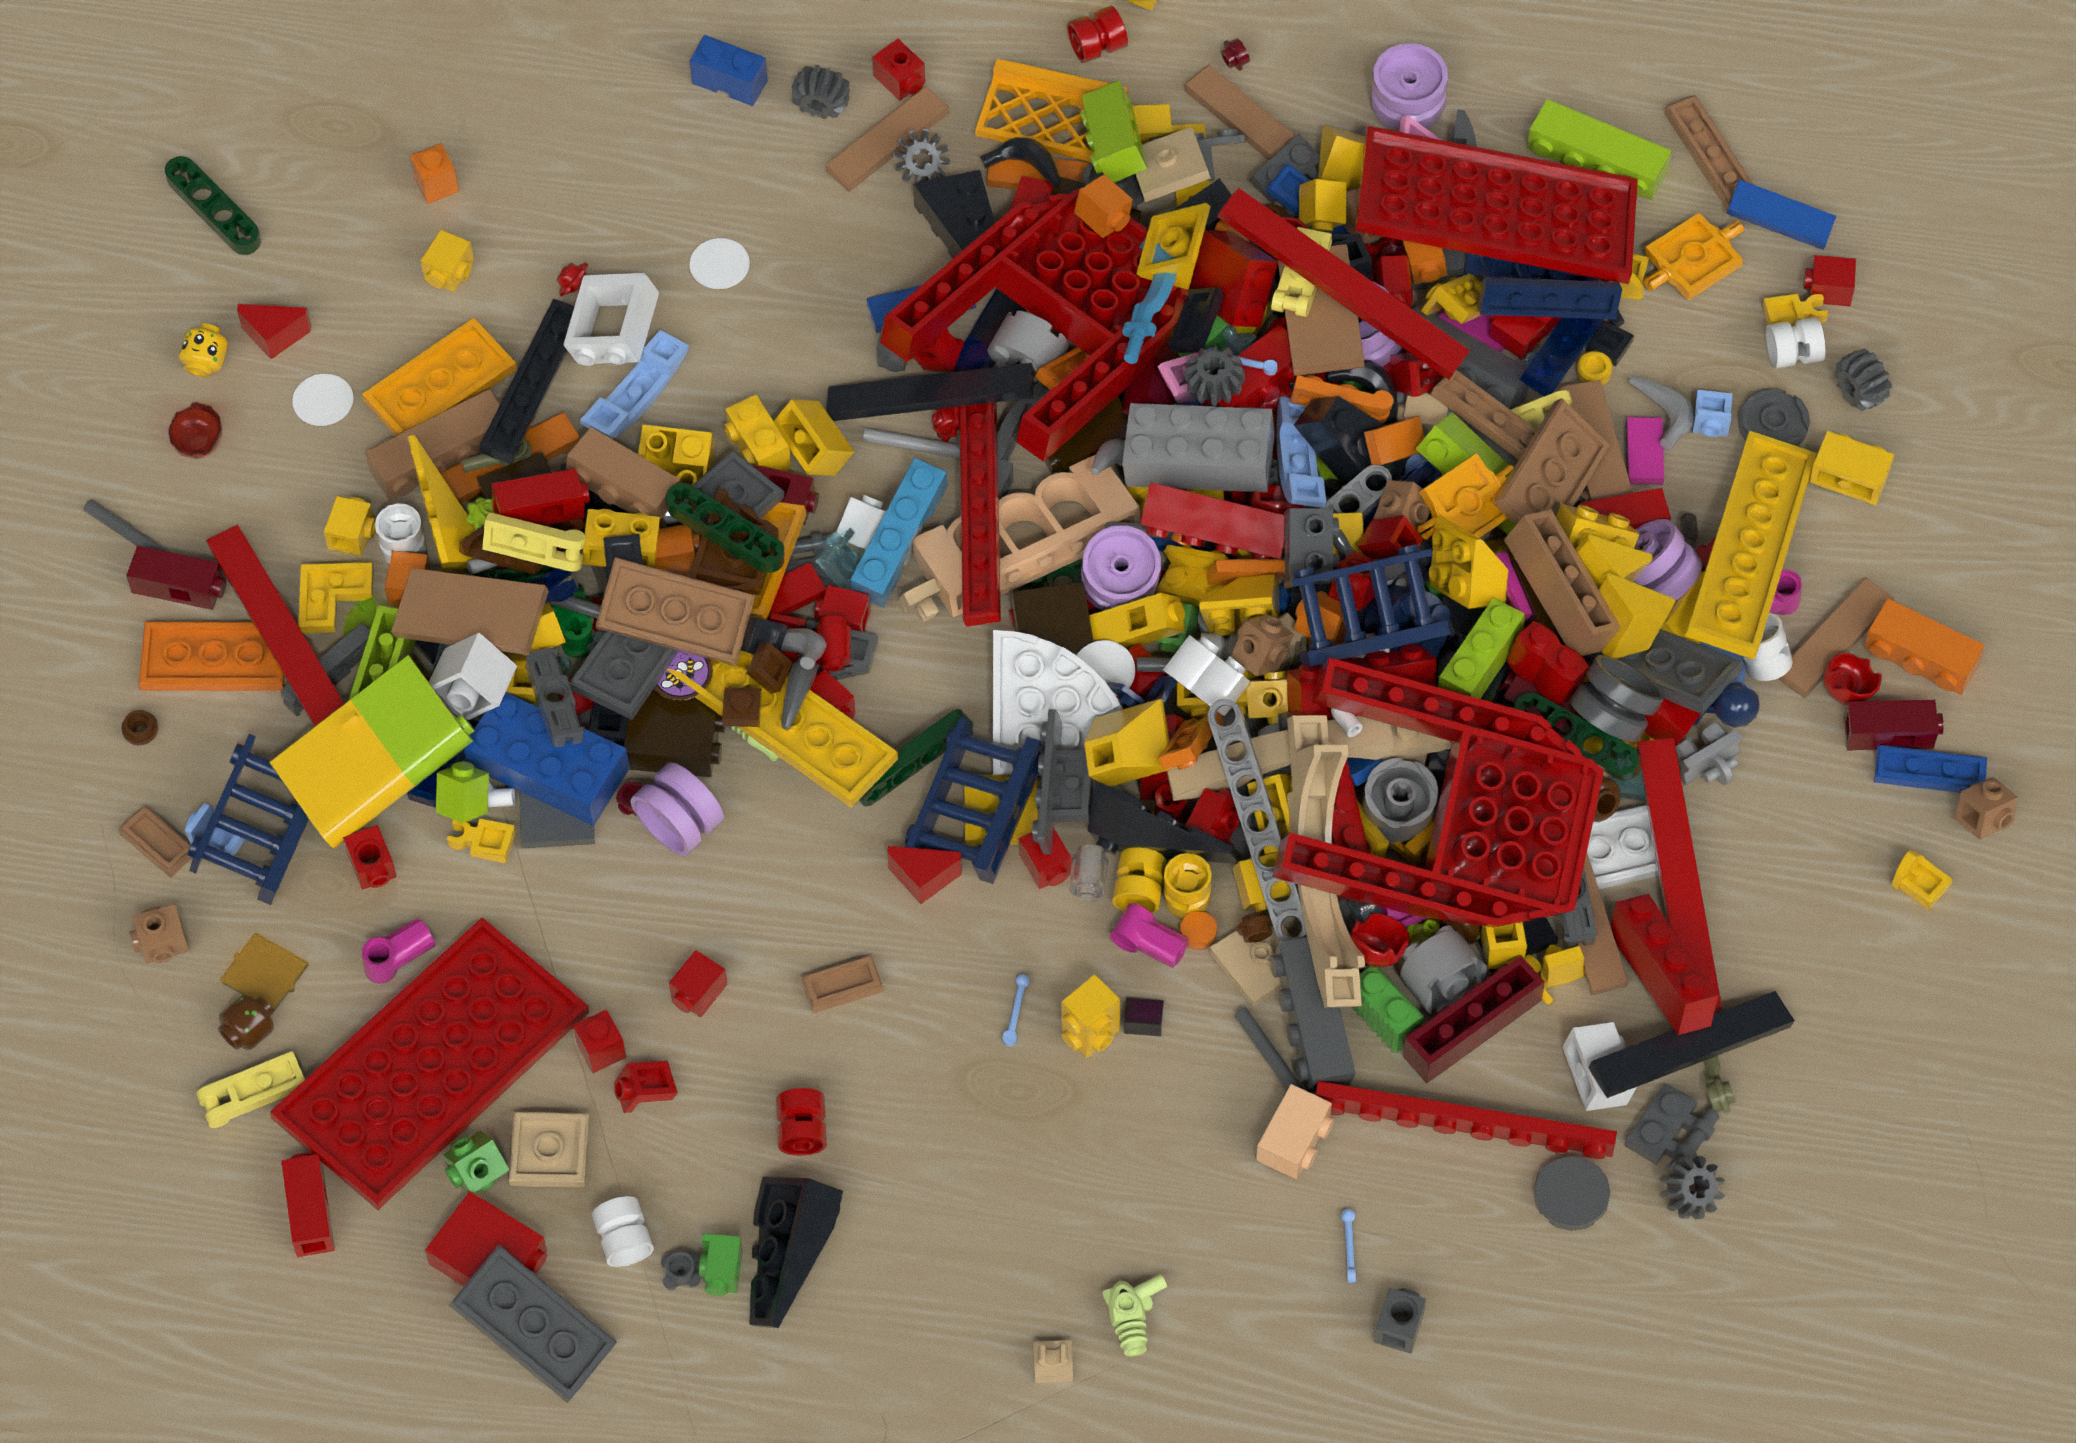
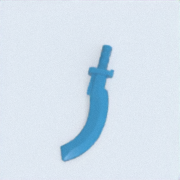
(1143, 312)

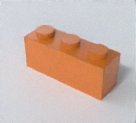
(1924, 647)

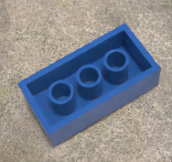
(518, 752)

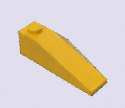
(443, 510)

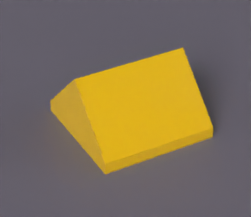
(1341, 156)
(1180, 237)
(1607, 556)
(1637, 612)

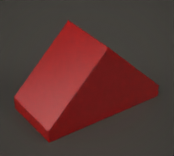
(274, 326)
(1412, 375)
(924, 870)

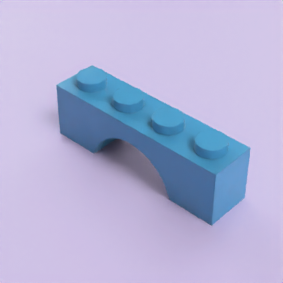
(888, 548)

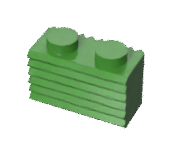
(1386, 1009)

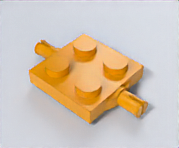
(1694, 256)
(1465, 497)

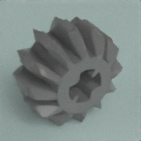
(820, 92)
(914, 148)
(1214, 375)
(1863, 379)
(1696, 1201)

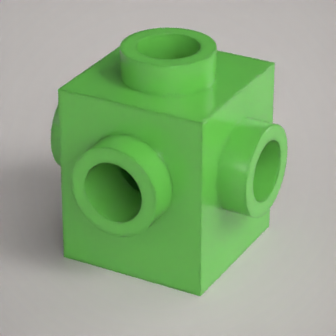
(474, 1163)

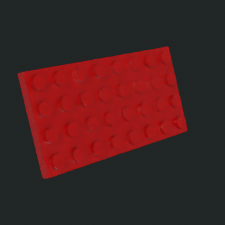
(1497, 205)
(429, 1063)

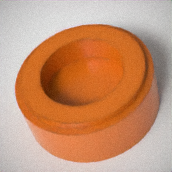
(1200, 929)

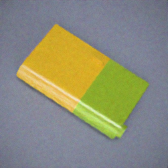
(371, 752)

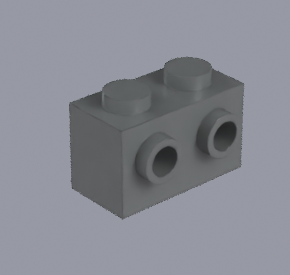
(1310, 541)

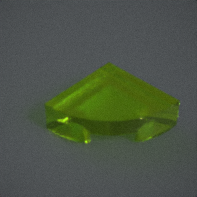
(361, 613)

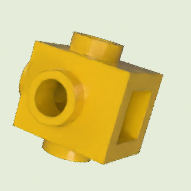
(1268, 696)

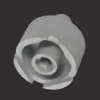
(1026, 340)
(1406, 781)
(1441, 969)

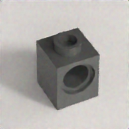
(1400, 1334)

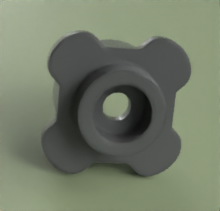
(677, 1260)

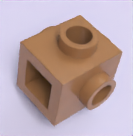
(1403, 499)
(1262, 644)
(1986, 808)
(159, 934)

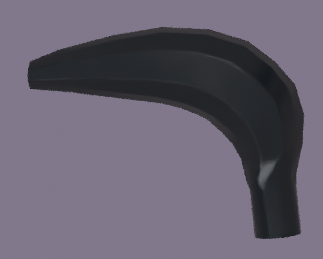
(1028, 151)
(1373, 378)

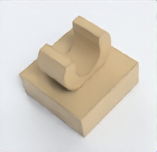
(921, 599)
(1053, 1361)

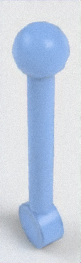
(1270, 366)
(1010, 1037)
(1348, 1217)

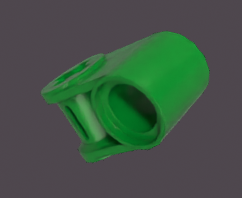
(575, 629)

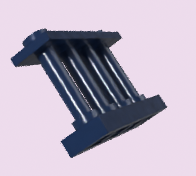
(1540, 296)
(1390, 633)
(998, 825)
(280, 846)

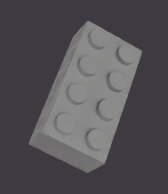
(1199, 447)

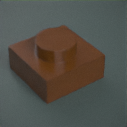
(769, 667)
(742, 707)

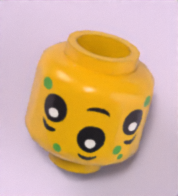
(203, 350)

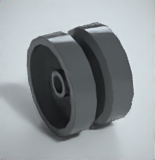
(1617, 698)

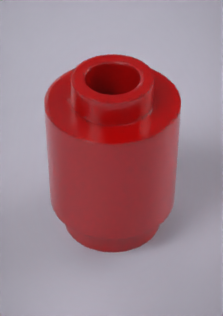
(838, 638)

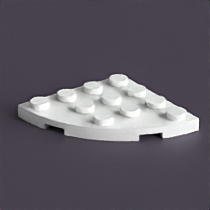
(1037, 677)

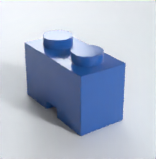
(728, 69)

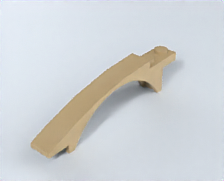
(1272, 750)
(1315, 781)

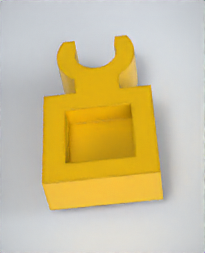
(1791, 309)
(488, 841)

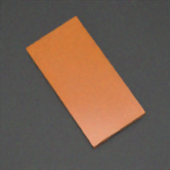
(207, 658)

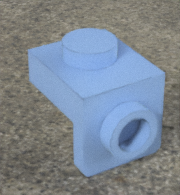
(1712, 413)
(221, 839)

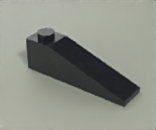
(1123, 823)
(793, 1226)

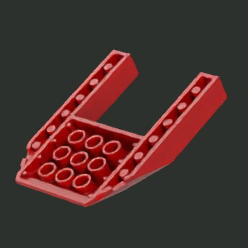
(1063, 275)
(1507, 816)

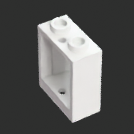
(611, 290)

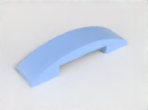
(639, 388)
(1297, 459)

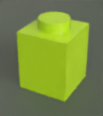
(462, 792)

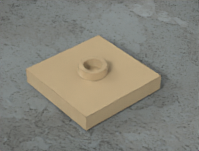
(1172, 164)
(1249, 964)
(549, 1149)

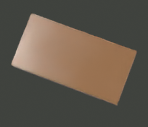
(156, 841)
(842, 983)

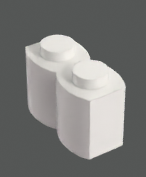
(1206, 674)

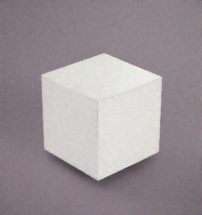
(472, 676)

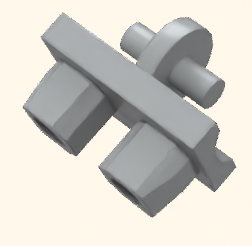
(1712, 761)

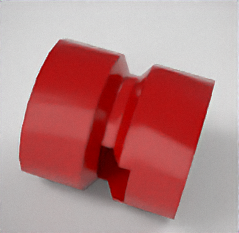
(1097, 34)
(801, 1121)

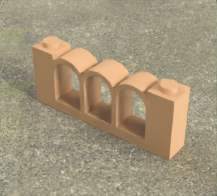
(1103, 496)

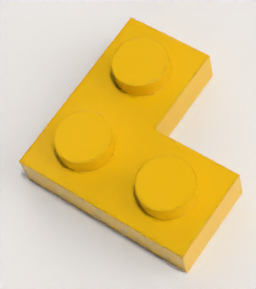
(325, 585)

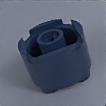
(1405, 614)

